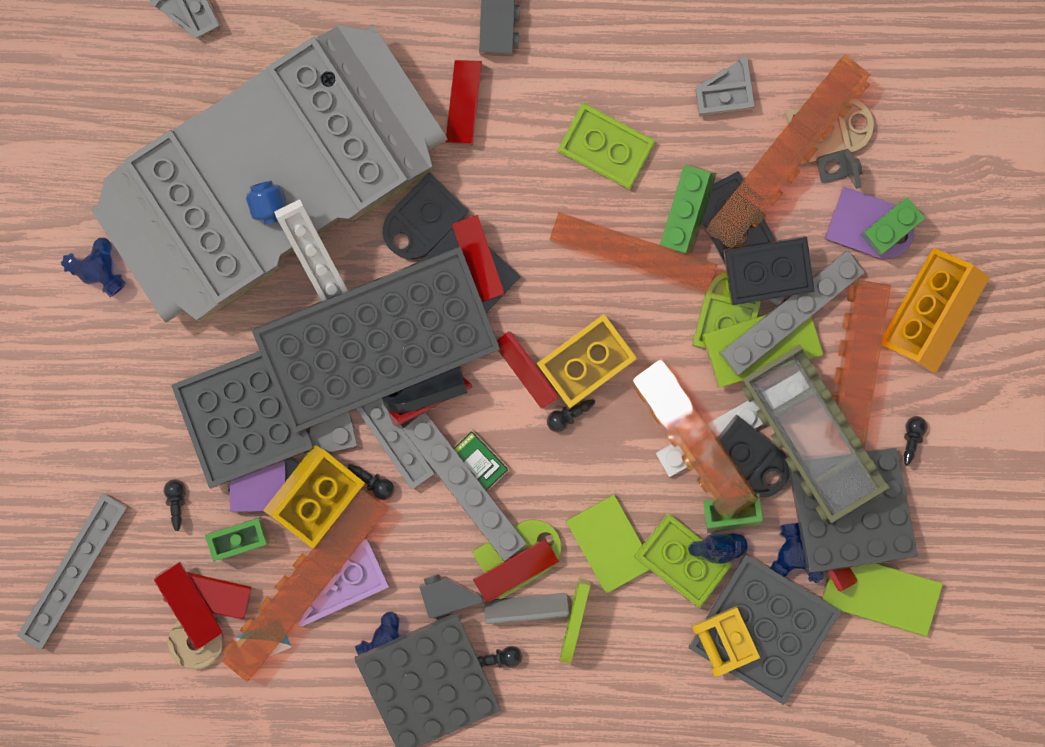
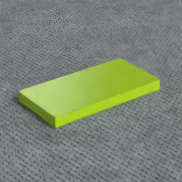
(719, 339)
(888, 597)

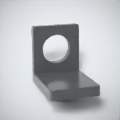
(848, 167)

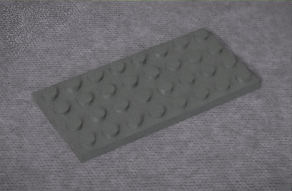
(375, 339)

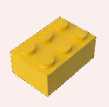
(586, 361)
(314, 496)

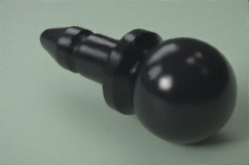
(558, 420)
(915, 428)
(382, 487)
(174, 492)
(509, 656)

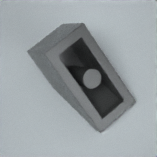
(446, 596)

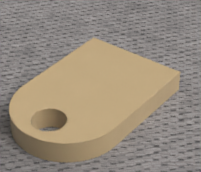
(844, 134)

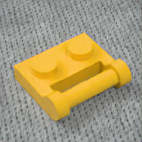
(734, 638)

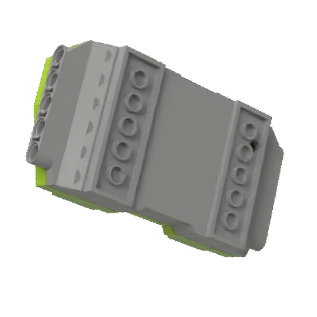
(321, 122)

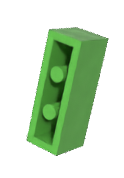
(688, 208)

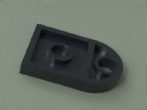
(424, 217)
(426, 393)
(754, 456)

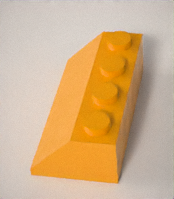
(934, 310)

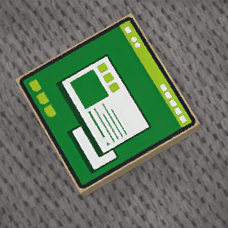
(480, 460)

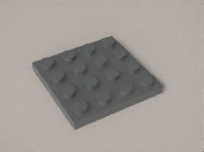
(237, 420)
(866, 536)
(783, 623)
(427, 683)

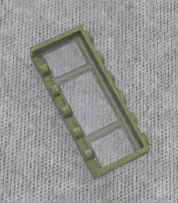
(814, 435)

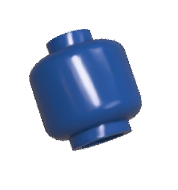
(264, 201)

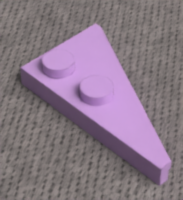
(354, 581)

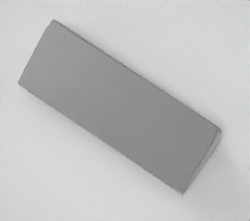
(526, 608)

